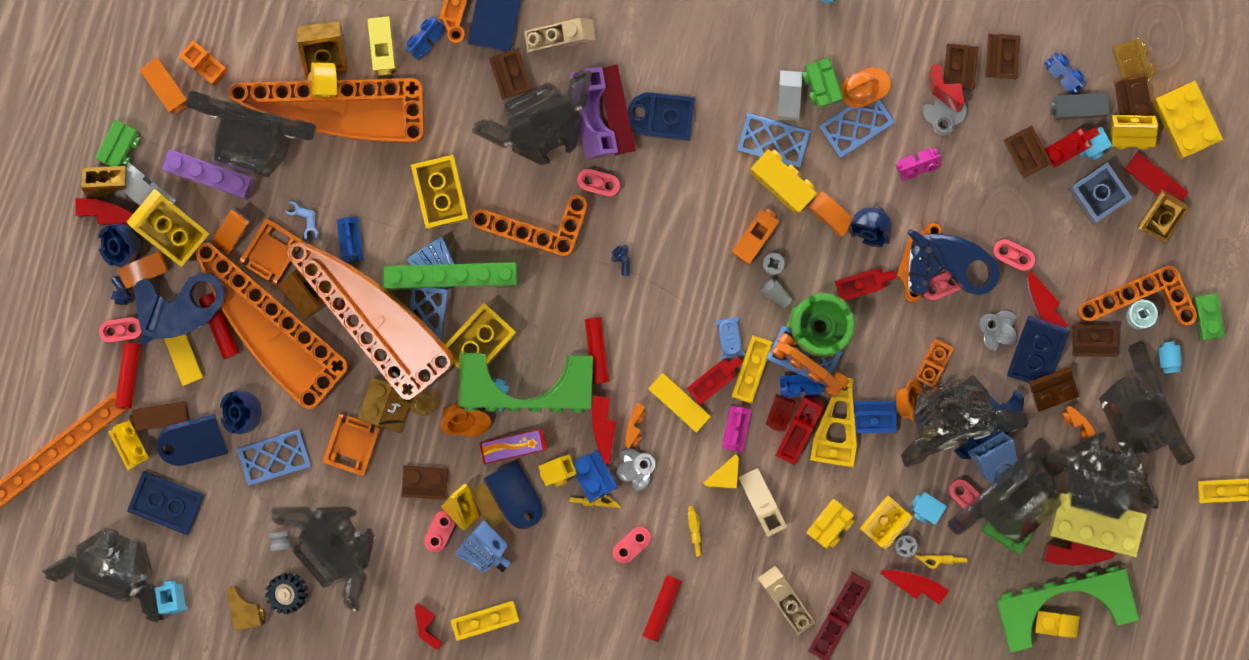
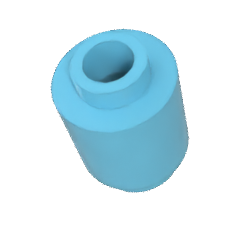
(1170, 357)

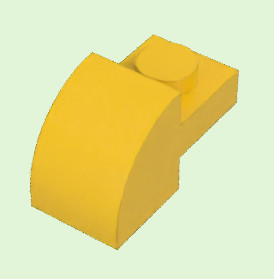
(1057, 624)

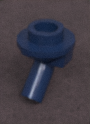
(620, 254)
(120, 296)

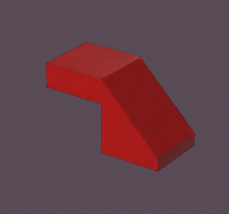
(948, 93)
(424, 618)

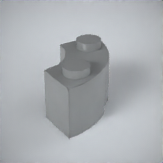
(140, 186)

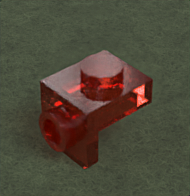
(780, 413)

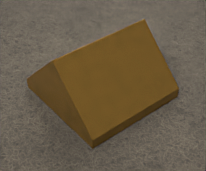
(1163, 216)

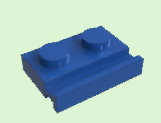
(875, 416)
(594, 476)

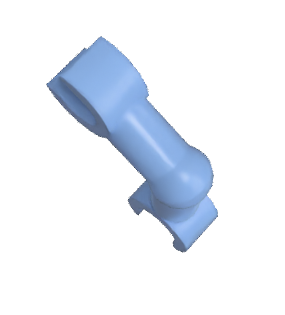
(310, 219)

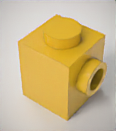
(557, 471)

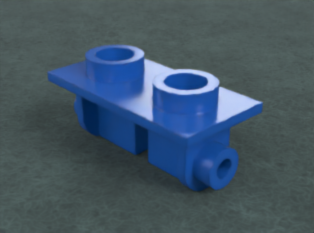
(429, 30)
(1061, 66)
(350, 239)
(795, 384)

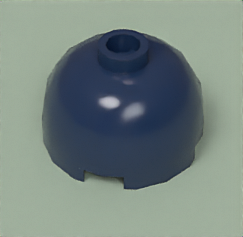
(872, 226)
(119, 244)
(241, 412)

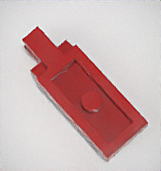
(1071, 146)
(863, 283)
(713, 380)

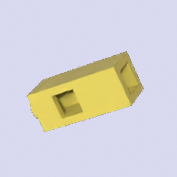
(382, 45)

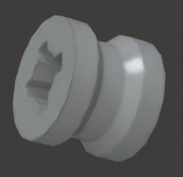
(770, 266)
(280, 541)
(907, 547)

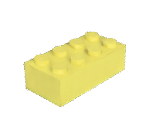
(1098, 530)

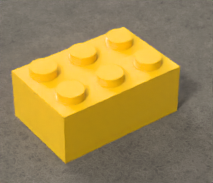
(1187, 120)
(783, 181)
(440, 192)
(167, 227)
(481, 334)

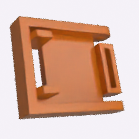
(268, 254)
(353, 441)

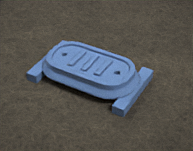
(730, 338)

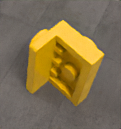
(128, 444)
(886, 523)

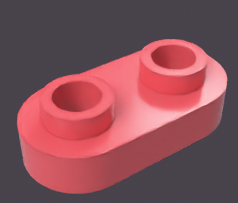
(598, 183)
(1013, 255)
(942, 287)
(121, 329)
(966, 497)
(441, 532)
(633, 547)

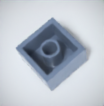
(1100, 193)

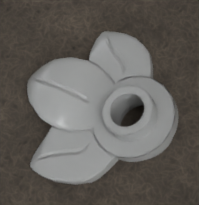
(941, 112)
(1001, 330)
(633, 470)

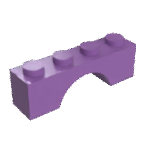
(596, 137)
(208, 174)

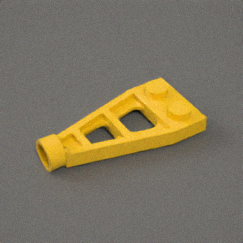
(834, 452)

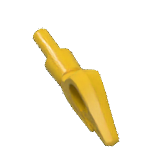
(585, 502)
(694, 525)
(945, 559)

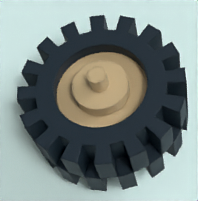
(286, 593)

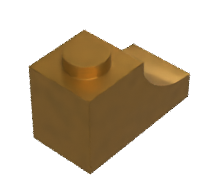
(101, 181)
(244, 613)

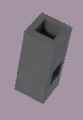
(1080, 106)

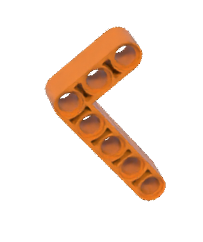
(535, 232)
(1139, 293)

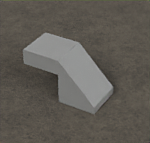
(789, 95)

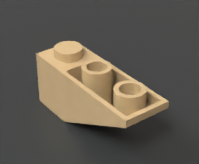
(560, 35)
(762, 502)
(786, 600)

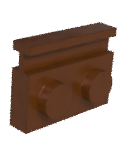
(1002, 56)
(960, 65)
(510, 74)
(1133, 96)
(1027, 152)
(1094, 340)
(1053, 389)
(424, 482)

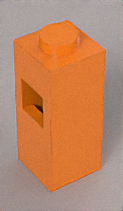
(164, 86)
(755, 236)

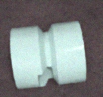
(1141, 314)

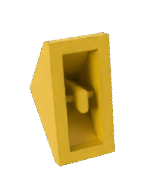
(725, 476)
(461, 507)

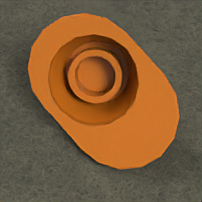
(865, 87)
(906, 399)
(464, 423)

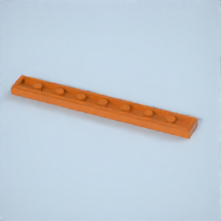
(58, 449)

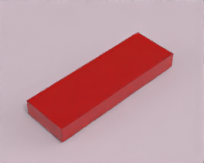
(1153, 177)

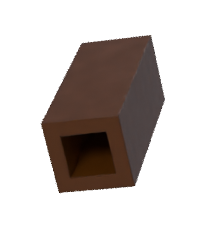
(159, 416)

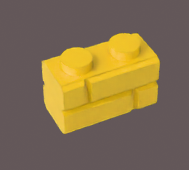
(1133, 131)
(830, 524)

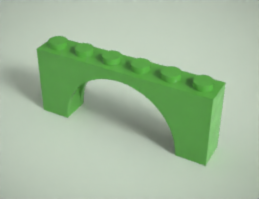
(451, 275)
(570, 391)
(1019, 610)

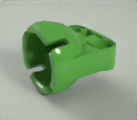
(837, 320)

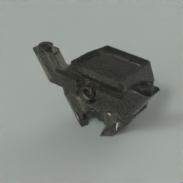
(540, 120)
(248, 137)
(1141, 411)
(955, 414)
(1102, 478)
(1016, 500)
(330, 547)
(111, 567)

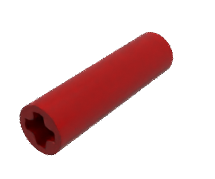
(220, 330)
(597, 349)
(127, 376)
(662, 608)

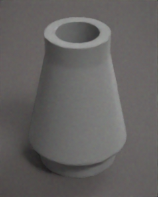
(775, 292)

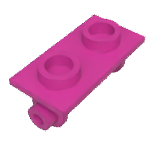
(928, 161)
(736, 429)

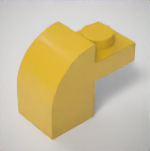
(323, 80)

